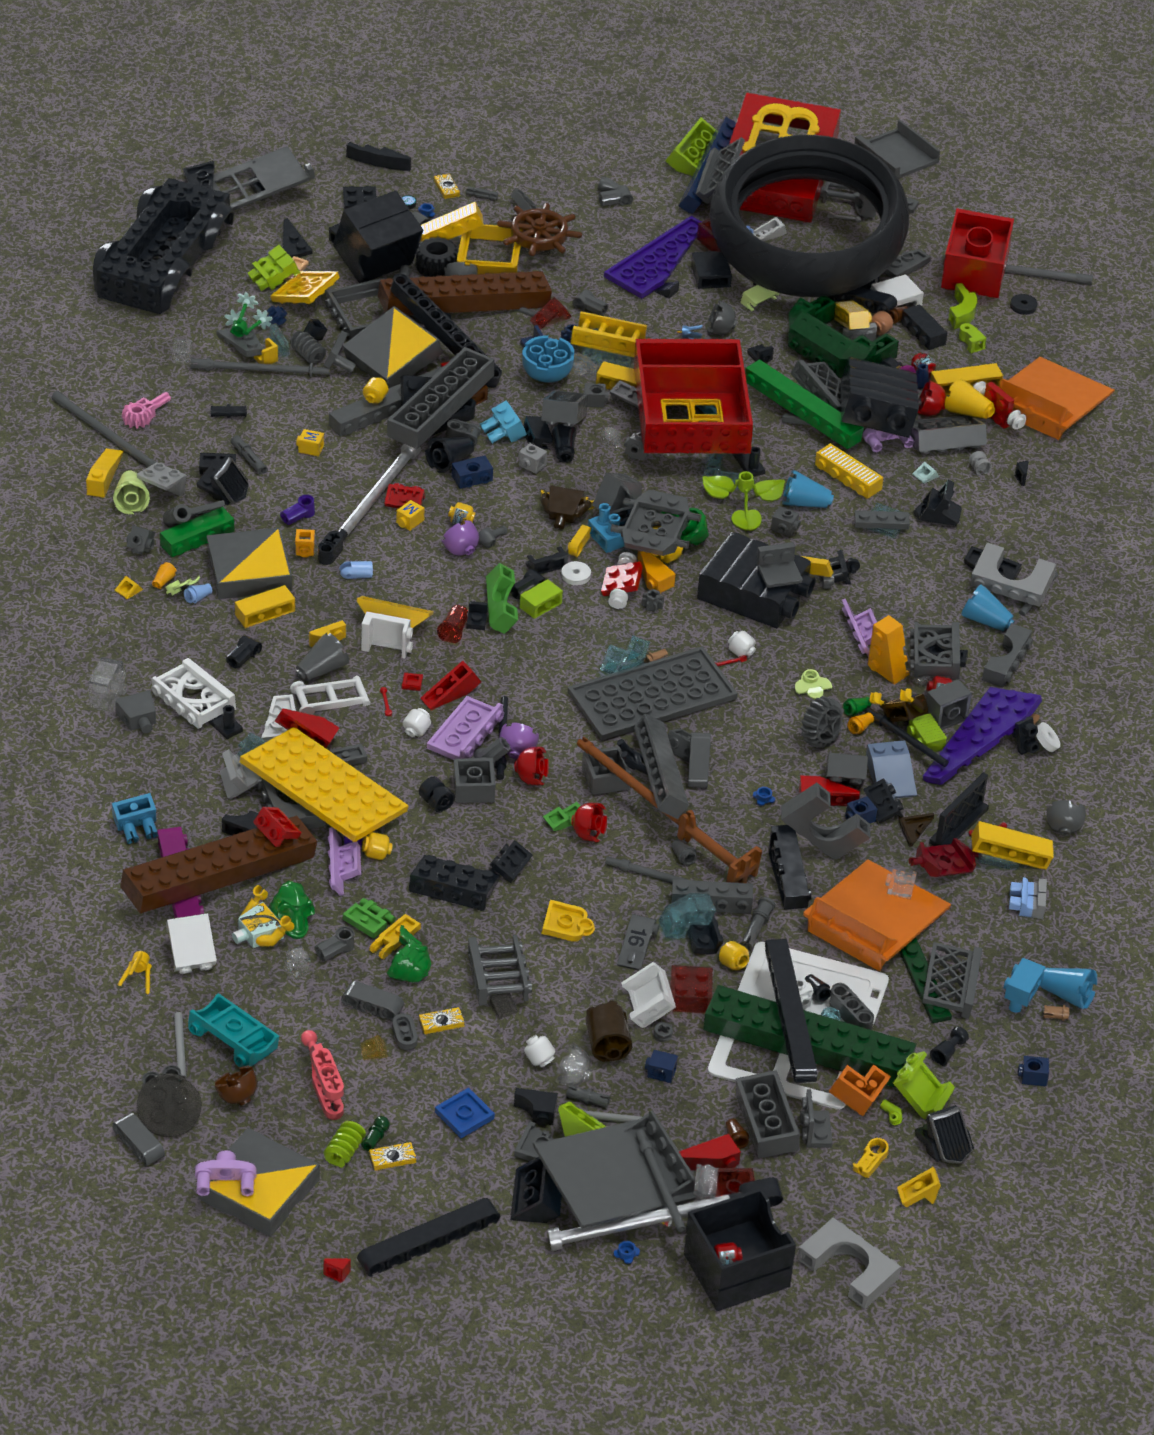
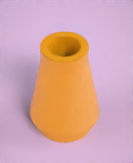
(164, 575)
(859, 723)

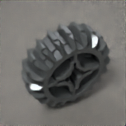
(822, 722)

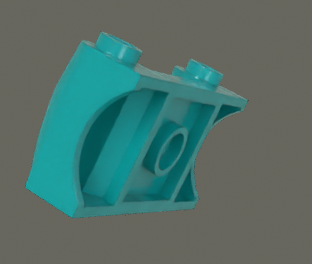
(236, 1028)

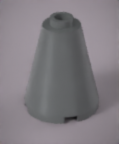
(322, 658)

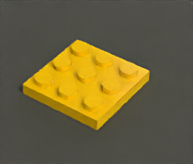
(305, 287)

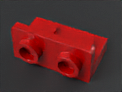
(398, 495)
(276, 825)

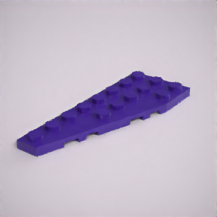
(654, 262)
(982, 729)

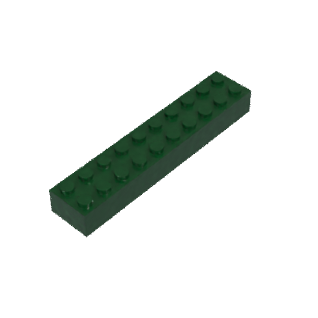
(832, 1041)

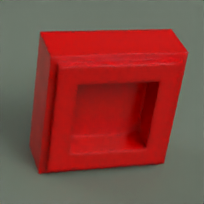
(412, 681)

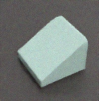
(925, 473)

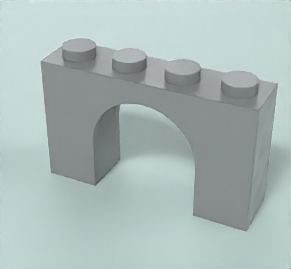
(1029, 590)
(837, 1239)

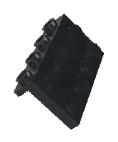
(453, 882)

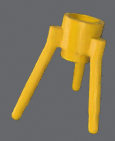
(138, 964)

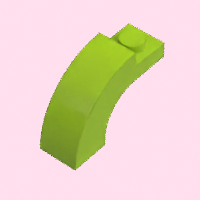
(965, 310)

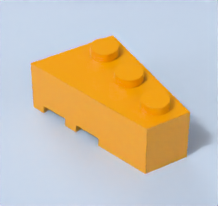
(886, 650)

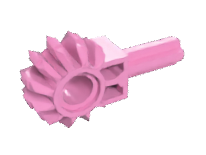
(143, 411)

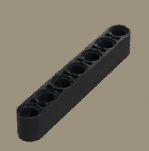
(428, 1236)

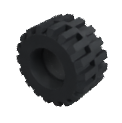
(434, 255)

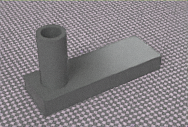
(337, 359)

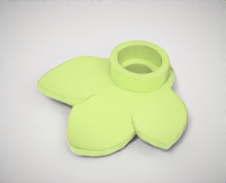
(174, 587)
(812, 684)

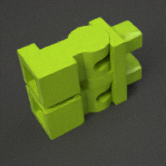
(273, 269)

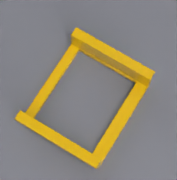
(489, 232)

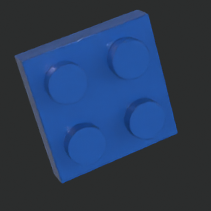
(464, 1112)

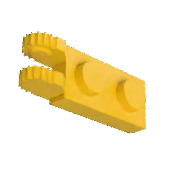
(390, 936)

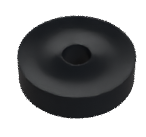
(1023, 304)

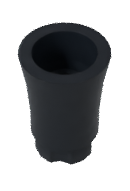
(564, 442)

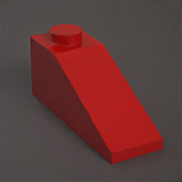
(451, 687)
(311, 725)
(839, 793)
(718, 1152)

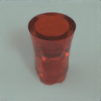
(453, 624)

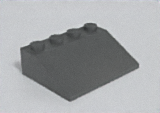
(948, 433)

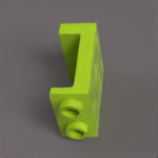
(921, 1086)

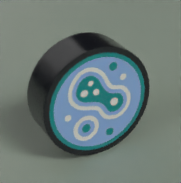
(410, 201)

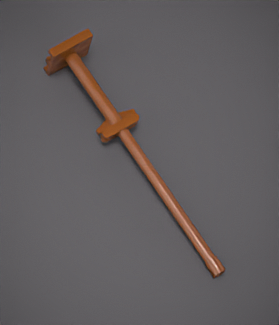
(739, 868)

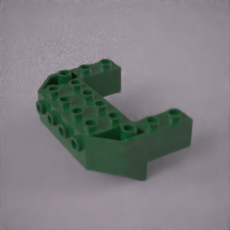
(820, 343)

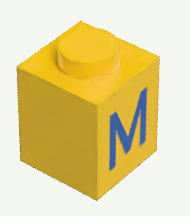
(310, 442)
(410, 515)

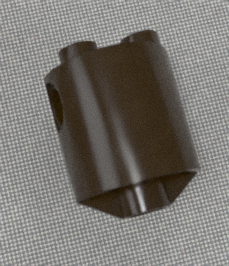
(608, 1032)

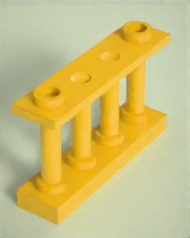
(612, 334)

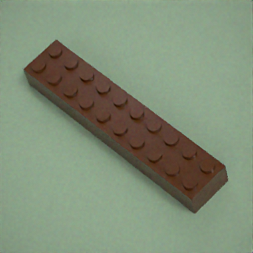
(476, 292)
(213, 867)

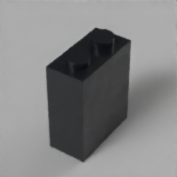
(711, 270)

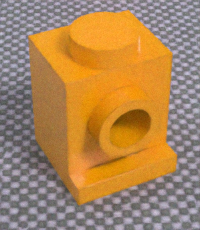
(305, 547)

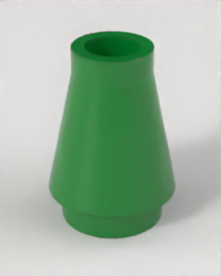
(854, 706)

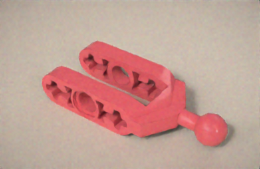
(322, 1081)

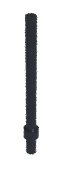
(882, 720)
(501, 764)

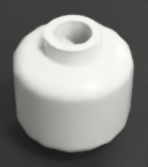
(742, 644)
(417, 722)
(539, 1050)

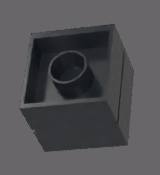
(377, 237)
(765, 1249)

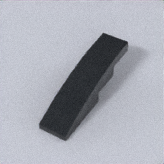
(378, 157)

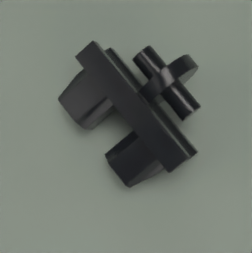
(841, 568)
(1025, 735)

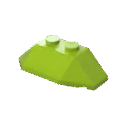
(576, 1120)

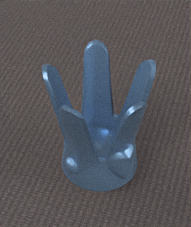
(687, 334)

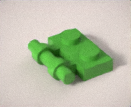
(367, 922)

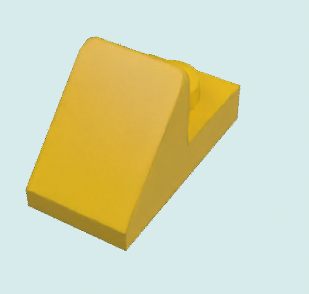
(337, 629)
(922, 1186)

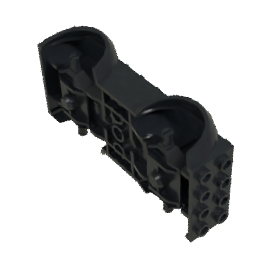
(177, 210)

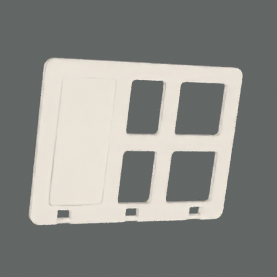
(758, 983)

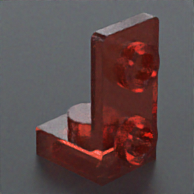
(548, 312)

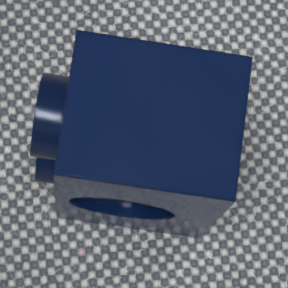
(472, 472)

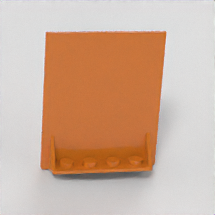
(1053, 396)
(867, 920)

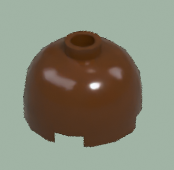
(237, 1086)

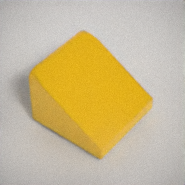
(128, 588)

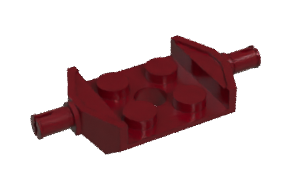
(945, 859)

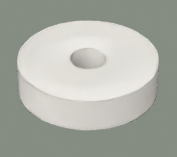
(569, 570)
(1047, 737)

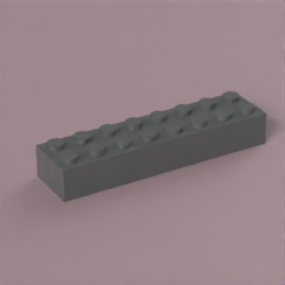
(440, 398)

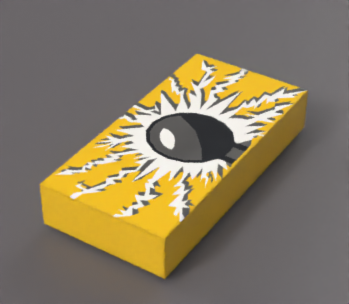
(447, 186)
(441, 1020)
(392, 1156)

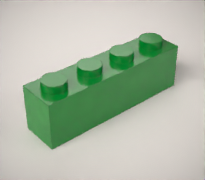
(195, 531)

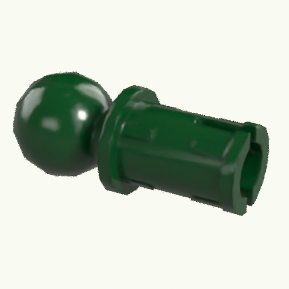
(376, 1132)

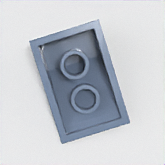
(893, 764)

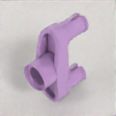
(874, 437)
(225, 1168)

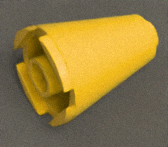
(968, 401)

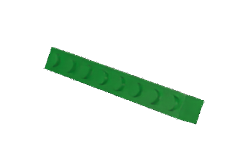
(802, 404)

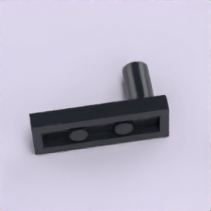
(751, 462)
(226, 722)

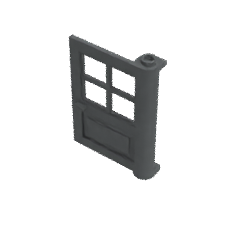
(274, 171)

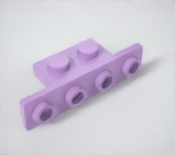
(862, 624)
(344, 861)

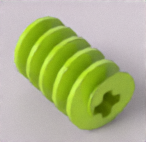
(344, 1143)

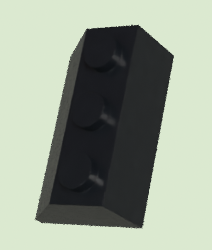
(535, 1194)

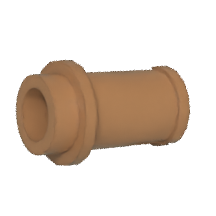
(655, 656)
(1056, 1012)

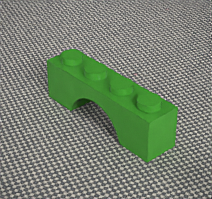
(499, 584)

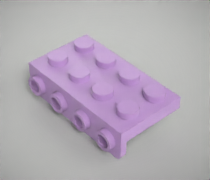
(465, 729)

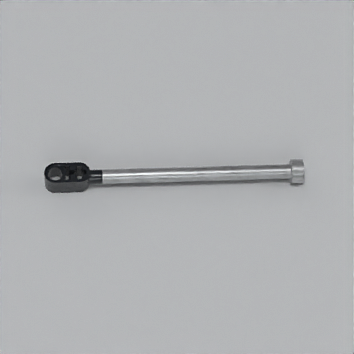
(332, 543)
(557, 1238)

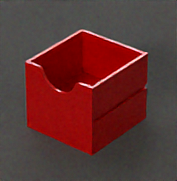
(977, 252)

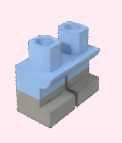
(1031, 900)

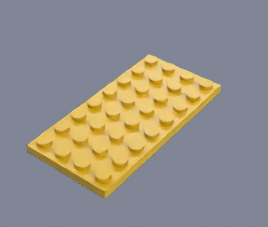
(324, 784)

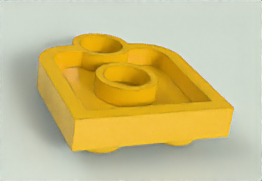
(567, 922)

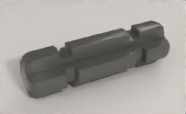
(482, 193)

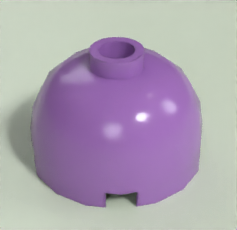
(461, 539)
(519, 738)

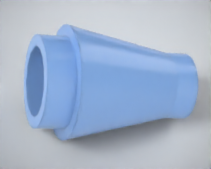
(197, 592)

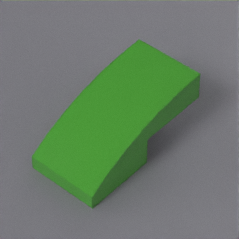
(560, 819)

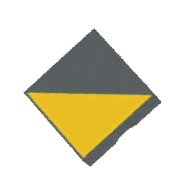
(392, 347)
(248, 562)
(279, 1184)

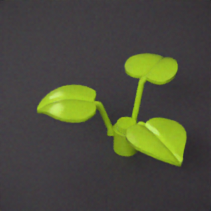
(767, 490)

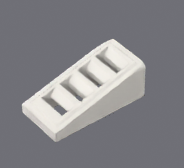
(776, 229)

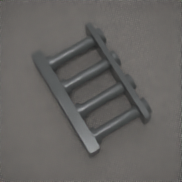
(482, 977)

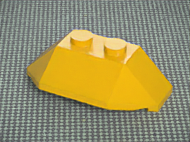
(383, 607)

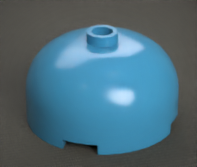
(547, 358)

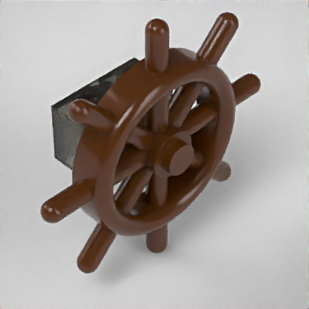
(538, 235)

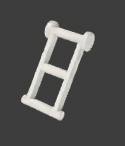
(300, 690)

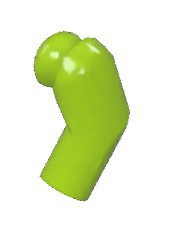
(894, 1111)

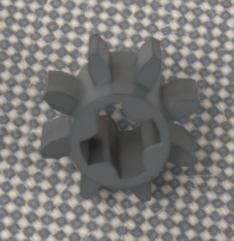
(652, 600)

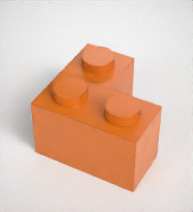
(859, 1091)

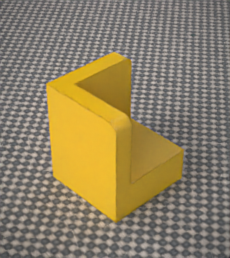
(269, 354)

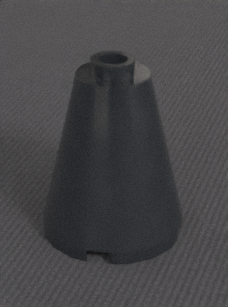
(447, 450)

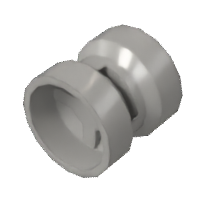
(980, 462)

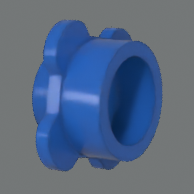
(427, 210)
(764, 796)
(626, 1246)

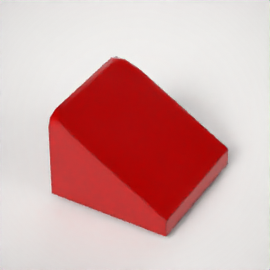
(337, 1268)

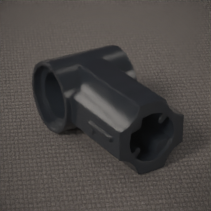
(529, 581)
(245, 649)

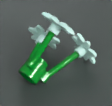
(238, 323)

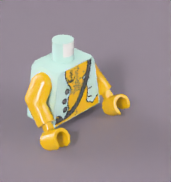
(259, 924)

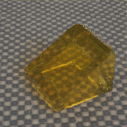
(374, 1048)

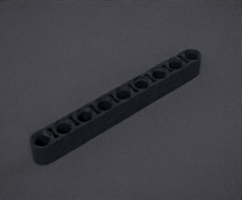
(436, 320)
(790, 1011)

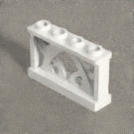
(190, 672)

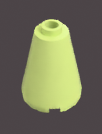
(131, 494)

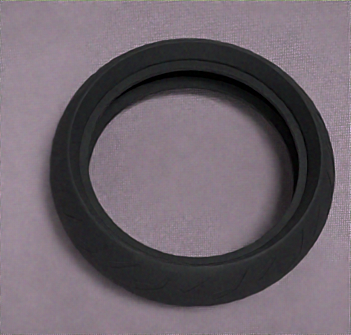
(804, 272)

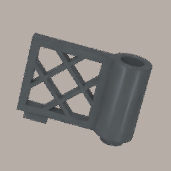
(182, 513)

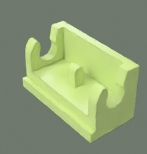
(756, 295)

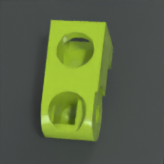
(972, 337)

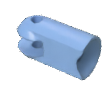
(356, 569)

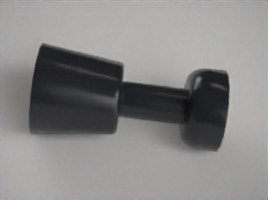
(944, 1051)

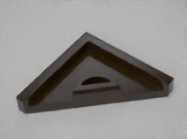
(914, 826)

